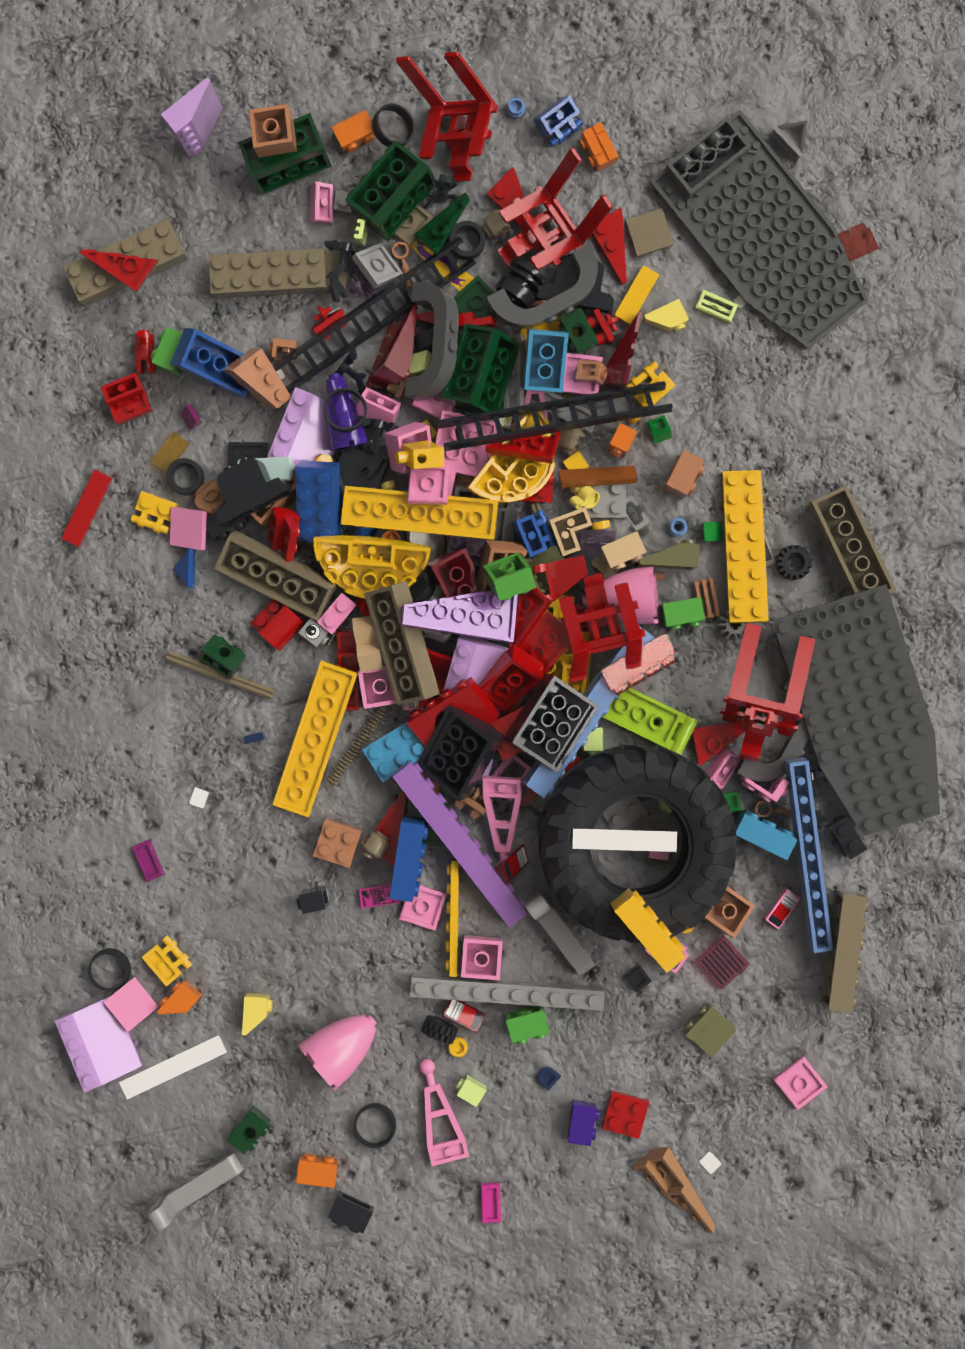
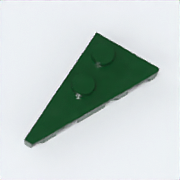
(438, 229)

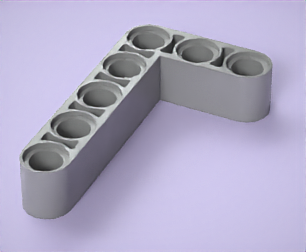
(544, 912)
(169, 1204)

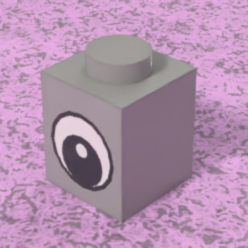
(315, 633)

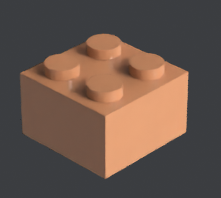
(272, 130)
(682, 477)
(338, 842)
(730, 913)

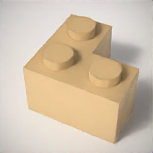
(566, 526)
(623, 550)
(367, 644)

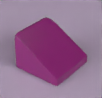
(190, 416)

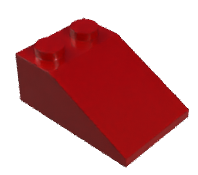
(511, 677)

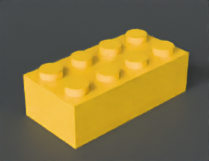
(650, 933)

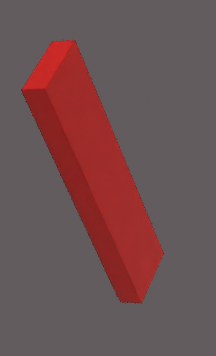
(87, 508)

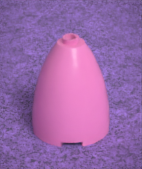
(642, 588)
(340, 1047)

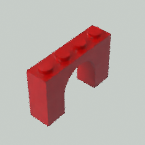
(465, 696)

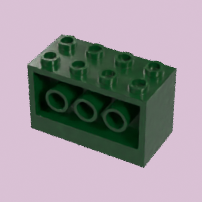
(285, 168)
(391, 190)
(481, 369)

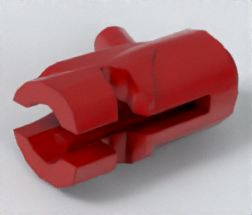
(143, 350)

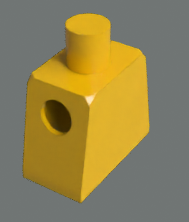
(421, 455)

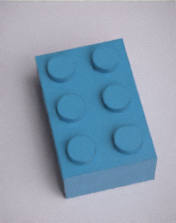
(545, 360)
(394, 751)
(764, 834)

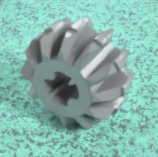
(726, 625)

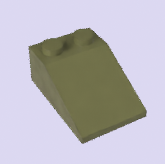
(680, 556)

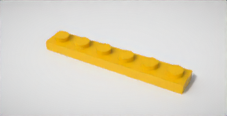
(452, 925)

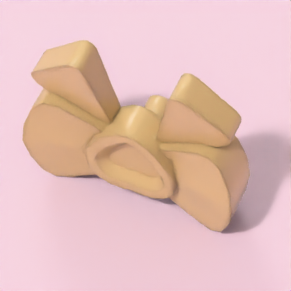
(600, 564)

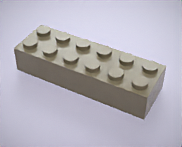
(155, 242)
(268, 273)
(850, 541)
(273, 576)
(401, 646)
(844, 959)

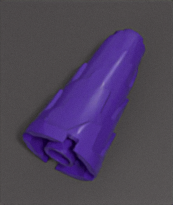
(343, 413)

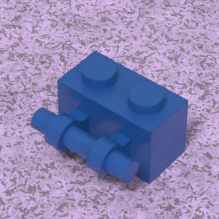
(555, 117)
(530, 535)

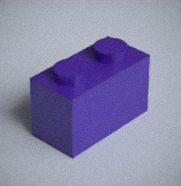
(581, 1123)

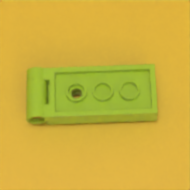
(637, 712)

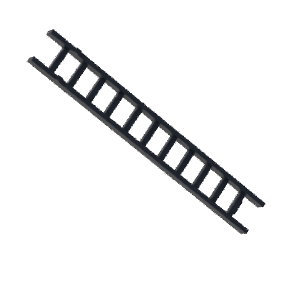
(395, 314)
(552, 406)

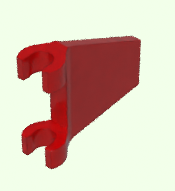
(562, 574)

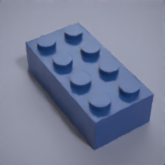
(206, 359)
(318, 499)
(407, 860)

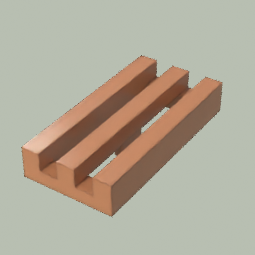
(706, 596)

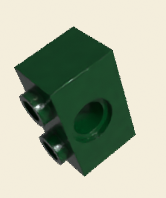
(577, 320)
(224, 665)
(241, 1139)

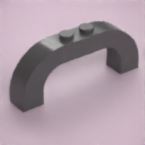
(547, 312)
(444, 341)
(792, 749)

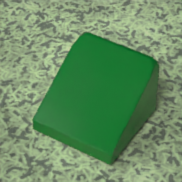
(659, 429)
(711, 531)

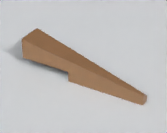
(666, 1172)

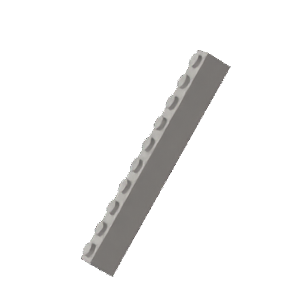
(507, 992)

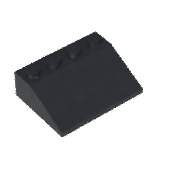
(551, 722)
(459, 752)

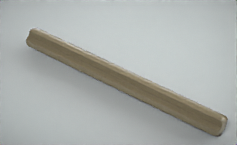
(209, 671)

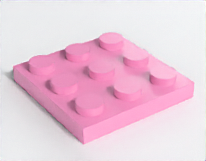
(465, 460)

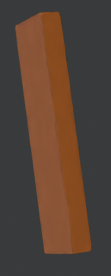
(597, 476)

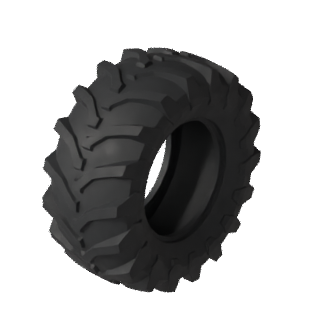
(626, 772)

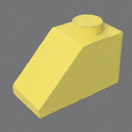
(668, 317)
(255, 1010)

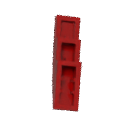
(468, 318)
(348, 659)

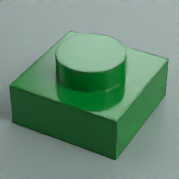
(733, 800)

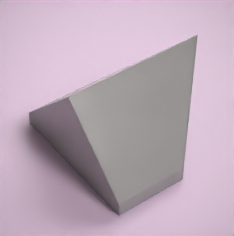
(791, 138)

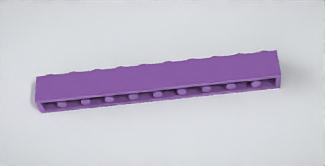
(459, 843)

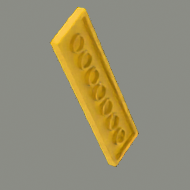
(392, 512)
(745, 546)
(315, 738)

